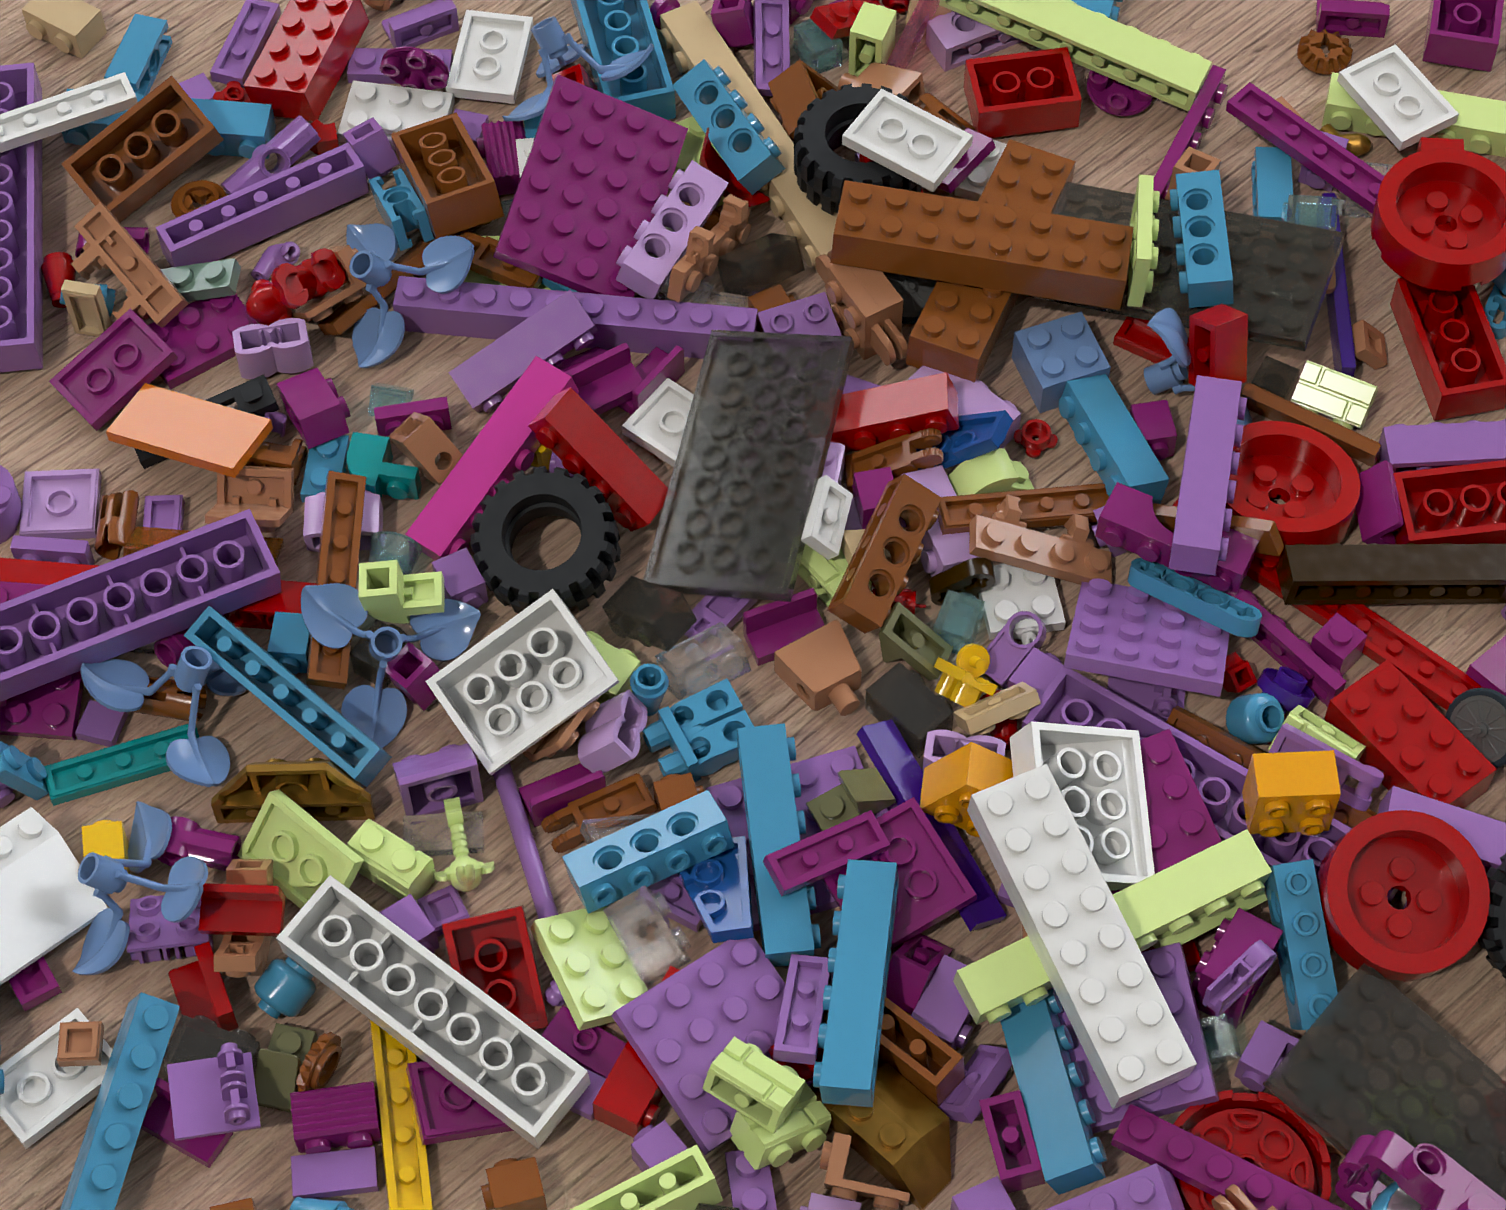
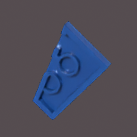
(976, 436)
(722, 893)

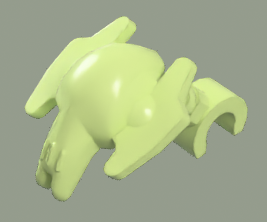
(464, 872)

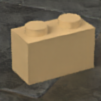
(66, 24)

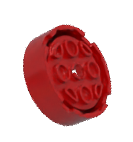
(1428, 192)
(1308, 473)
(1442, 887)
(1262, 1133)

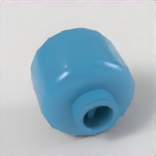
(1254, 718)
(284, 988)

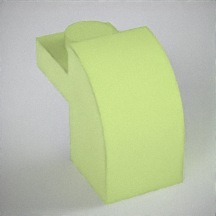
(989, 474)
(396, 596)

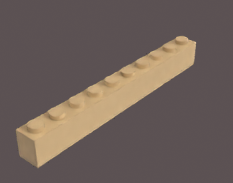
(694, 38)

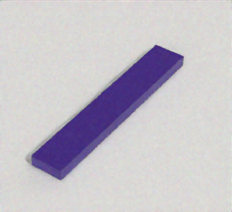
(1340, 318)
(904, 779)

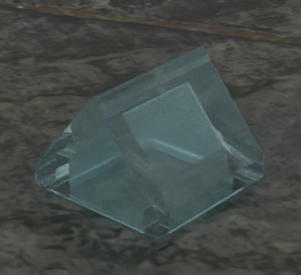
(386, 394)

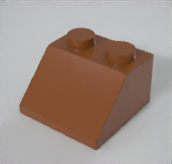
(794, 91)

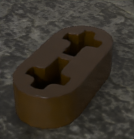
(969, 577)

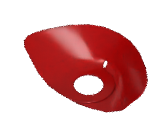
(713, 162)

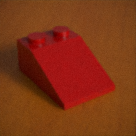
(500, 960)

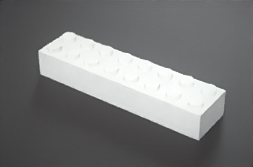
(1080, 936)
(434, 1011)

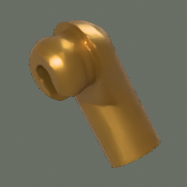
(1357, 144)

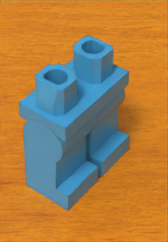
(699, 732)

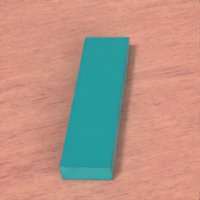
(111, 766)

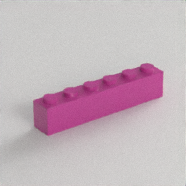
(495, 454)

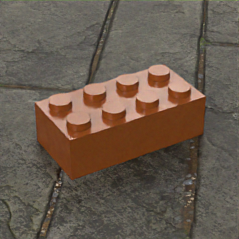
(143, 150)
(448, 175)

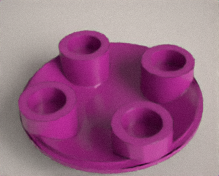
(415, 68)
(1115, 96)

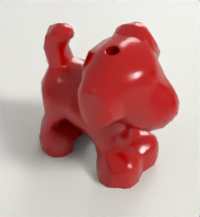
(294, 287)

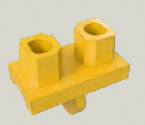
(963, 681)

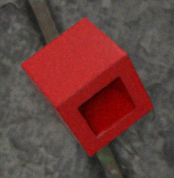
(328, 137)
(1237, 674)

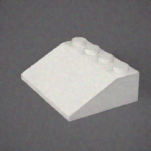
(522, 681)
(1103, 787)
(38, 893)

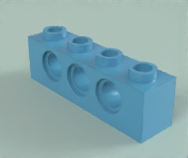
(750, 167)
(1203, 239)
(648, 851)
(1304, 944)

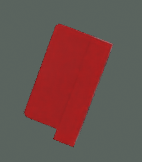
(241, 910)
(203, 990)

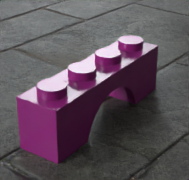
(1132, 525)

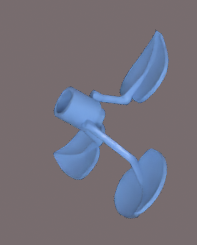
(557, 54)
(380, 331)
(1172, 371)
(336, 612)
(122, 688)
(148, 841)

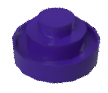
(1287, 687)

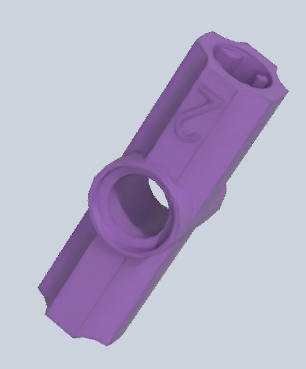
(287, 145)

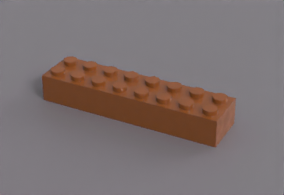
(982, 245)
(965, 320)

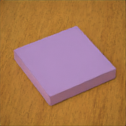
(61, 503)

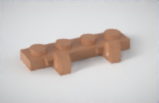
(707, 246)
(114, 248)
(1062, 557)

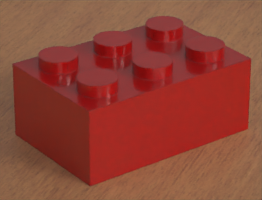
(1022, 93)

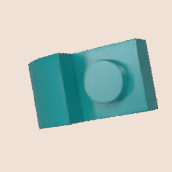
(373, 457)

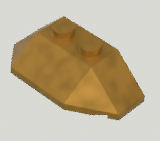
(313, 784)
(899, 1136)

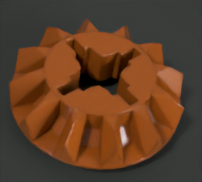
(1313, 58)
(198, 191)
(320, 1062)

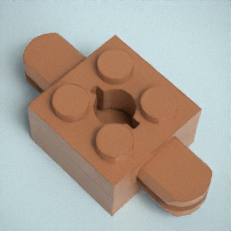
(865, 309)

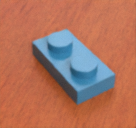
(320, 460)
(22, 772)

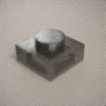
(1276, 377)

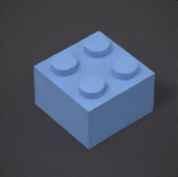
(1056, 353)

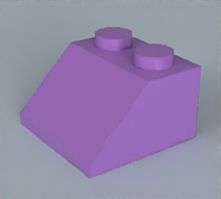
(438, 776)

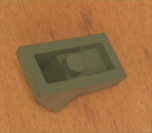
(913, 641)
(858, 793)
(280, 1066)

